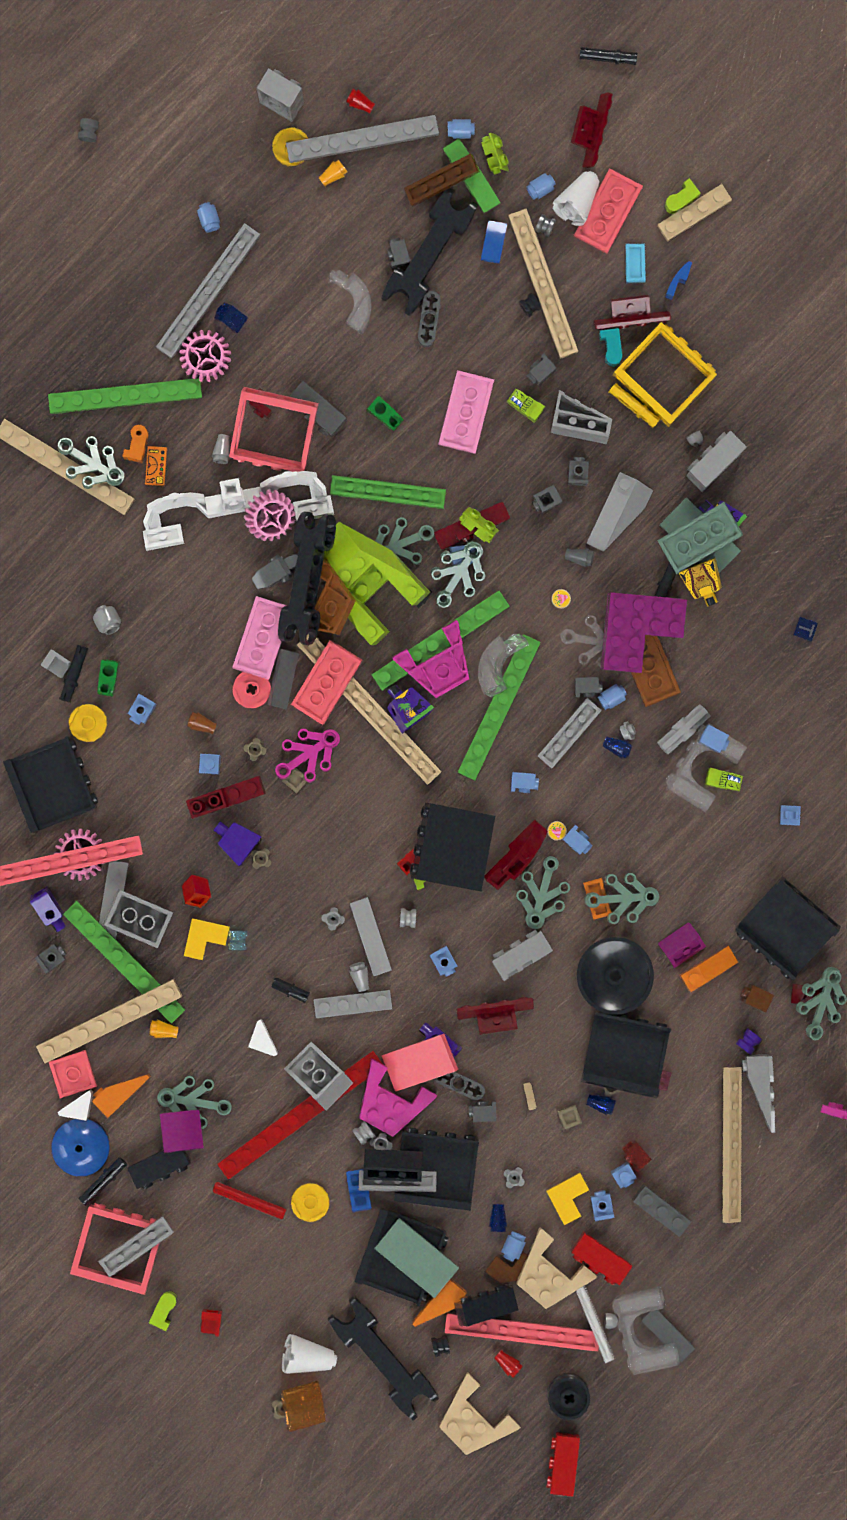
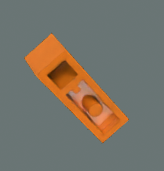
(708, 969)
(113, 1096)
(441, 1303)

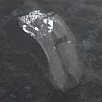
(362, 307)
(493, 659)

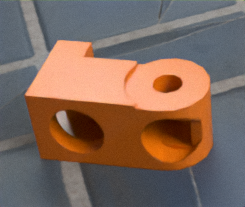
(138, 444)

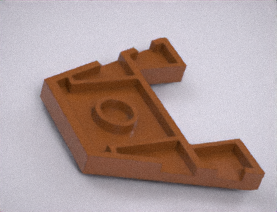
(334, 602)

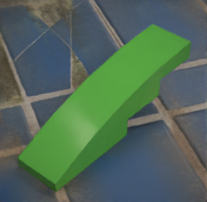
(476, 184)

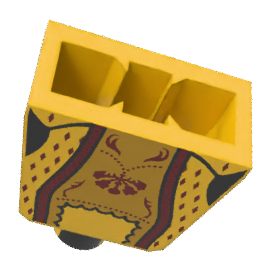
(703, 580)

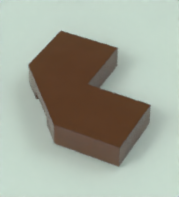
(504, 1272)

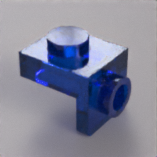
(230, 317)

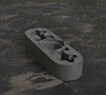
(426, 304)
(469, 1093)

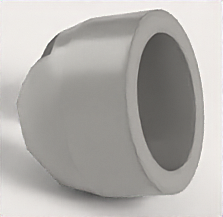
(695, 439)
(610, 1321)

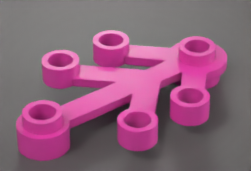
(310, 753)

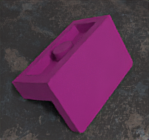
(681, 944)

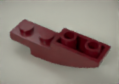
(225, 797)
(521, 853)

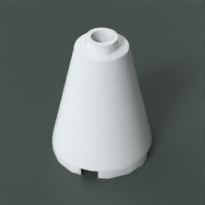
(577, 199)
(306, 1356)

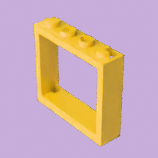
(681, 345)

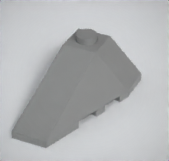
(622, 506)
(760, 1074)

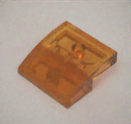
(303, 1406)

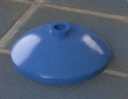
(90, 1137)

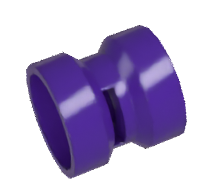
(750, 1040)

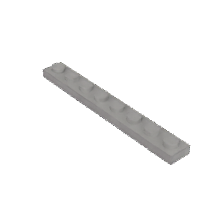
(362, 139)
(208, 291)

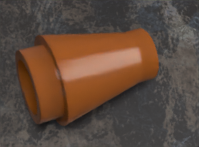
(201, 723)

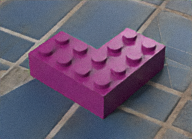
(630, 619)

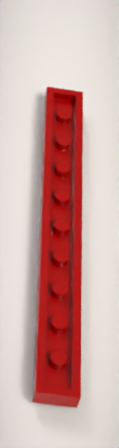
(289, 1123)

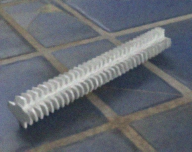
(595, 1326)

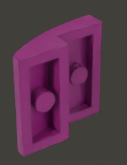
(181, 1131)

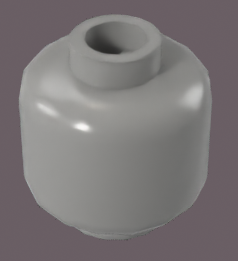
(107, 619)

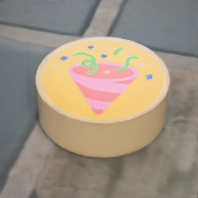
(560, 598)
(556, 830)

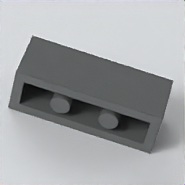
(327, 417)
(661, 1210)

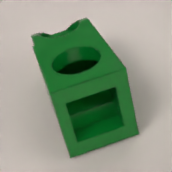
(385, 413)
(108, 677)

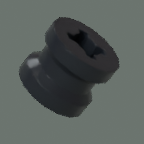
(530, 305)
(440, 1345)

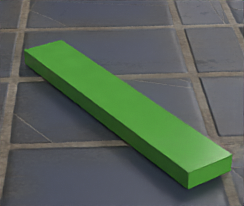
(388, 492)

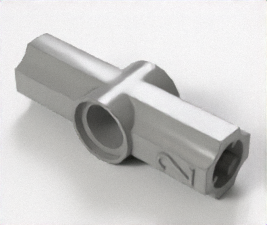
(683, 729)

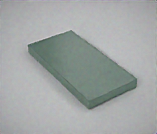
(686, 512)
(700, 537)
(416, 1257)

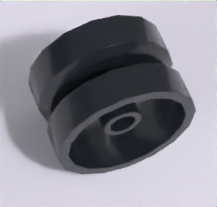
(568, 1384)

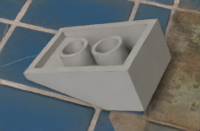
(318, 1075)

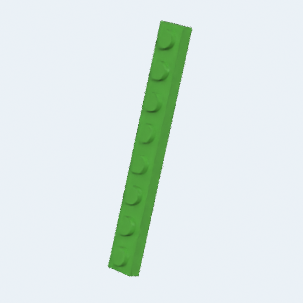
(125, 396)
(438, 642)
(497, 710)
(119, 956)

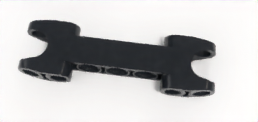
(412, 279)
(312, 546)
(361, 1332)

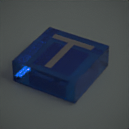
(805, 629)

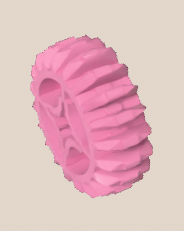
(201, 363)
(256, 526)
(77, 845)

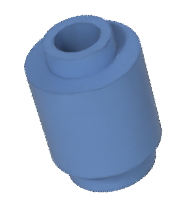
(461, 128)
(540, 186)
(208, 217)
(612, 696)
(513, 1246)

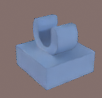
(789, 815)

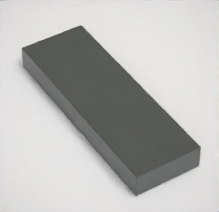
(283, 679)
(667, 1333)

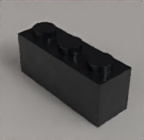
(393, 1165)
(157, 1167)
(486, 1305)

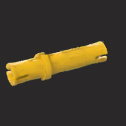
(638, 408)

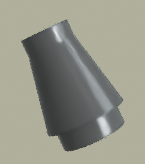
(580, 556)

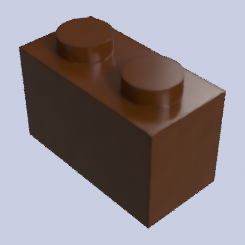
(756, 997)

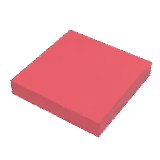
(72, 1074)

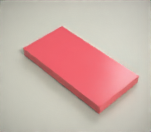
(609, 211)
(326, 682)
(419, 1062)

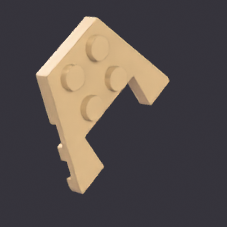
(544, 1280)
(467, 1426)

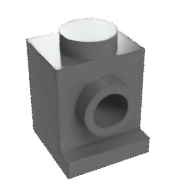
(398, 253)
(541, 370)
(575, 478)
(550, 493)
(587, 686)
(48, 965)
(483, 1112)

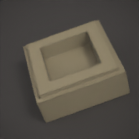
(295, 780)
(569, 1117)

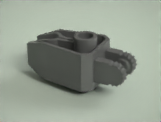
(276, 571)

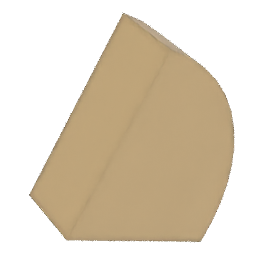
(529, 1096)

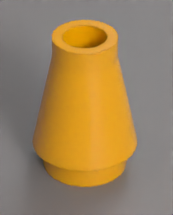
(333, 172)
(160, 1029)

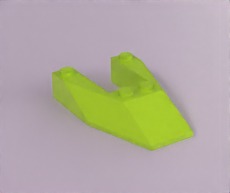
(364, 569)

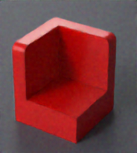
(196, 891)
(211, 1321)

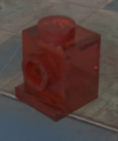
(636, 1155)

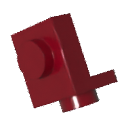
(260, 409)
(798, 996)

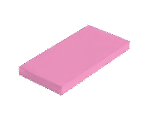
(466, 412)
(260, 639)

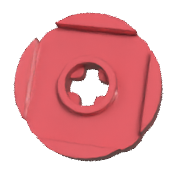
(247, 699)

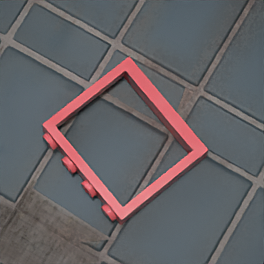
(277, 400)
(102, 1277)

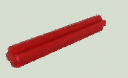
(249, 1200)

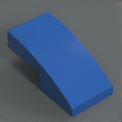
(493, 242)
(681, 277)
(359, 1199)

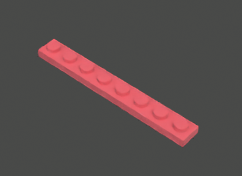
(70, 860)
(525, 1333)

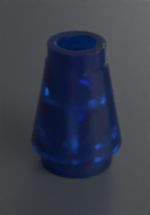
(618, 747)
(601, 1103)
(498, 1218)

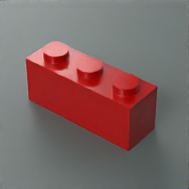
(601, 1259)
(563, 1464)

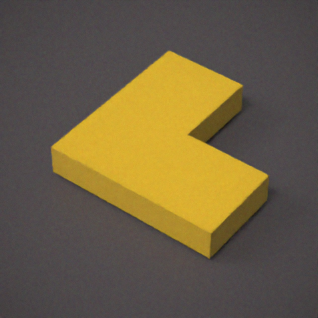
(200, 934)
(563, 1195)

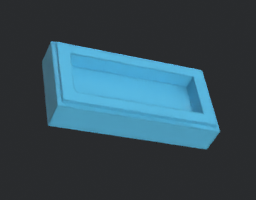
(635, 263)

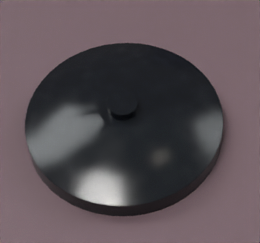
(615, 975)

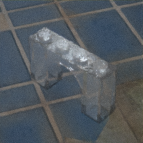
(682, 781)
(642, 1357)

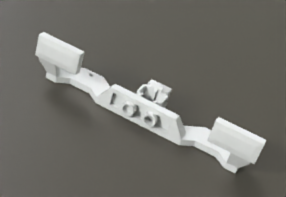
(231, 501)

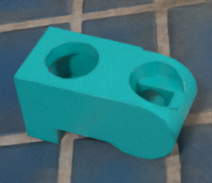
(613, 346)

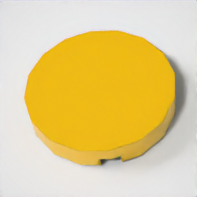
(279, 144)
(88, 723)
(310, 1202)

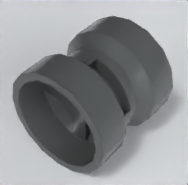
(88, 130)

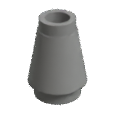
(221, 450)
(359, 974)

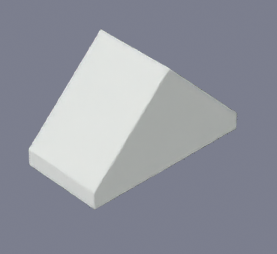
(261, 1040)
(79, 1108)

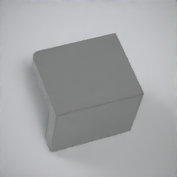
(56, 663)

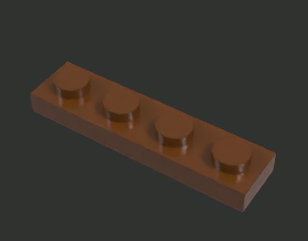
(441, 180)

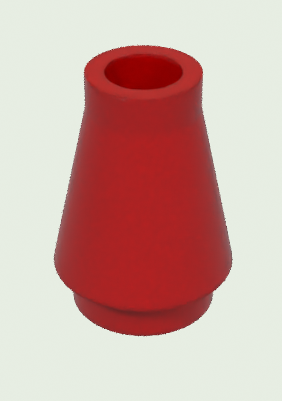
(360, 101)
(509, 1364)

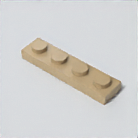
(694, 212)

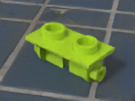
(493, 146)
(472, 518)

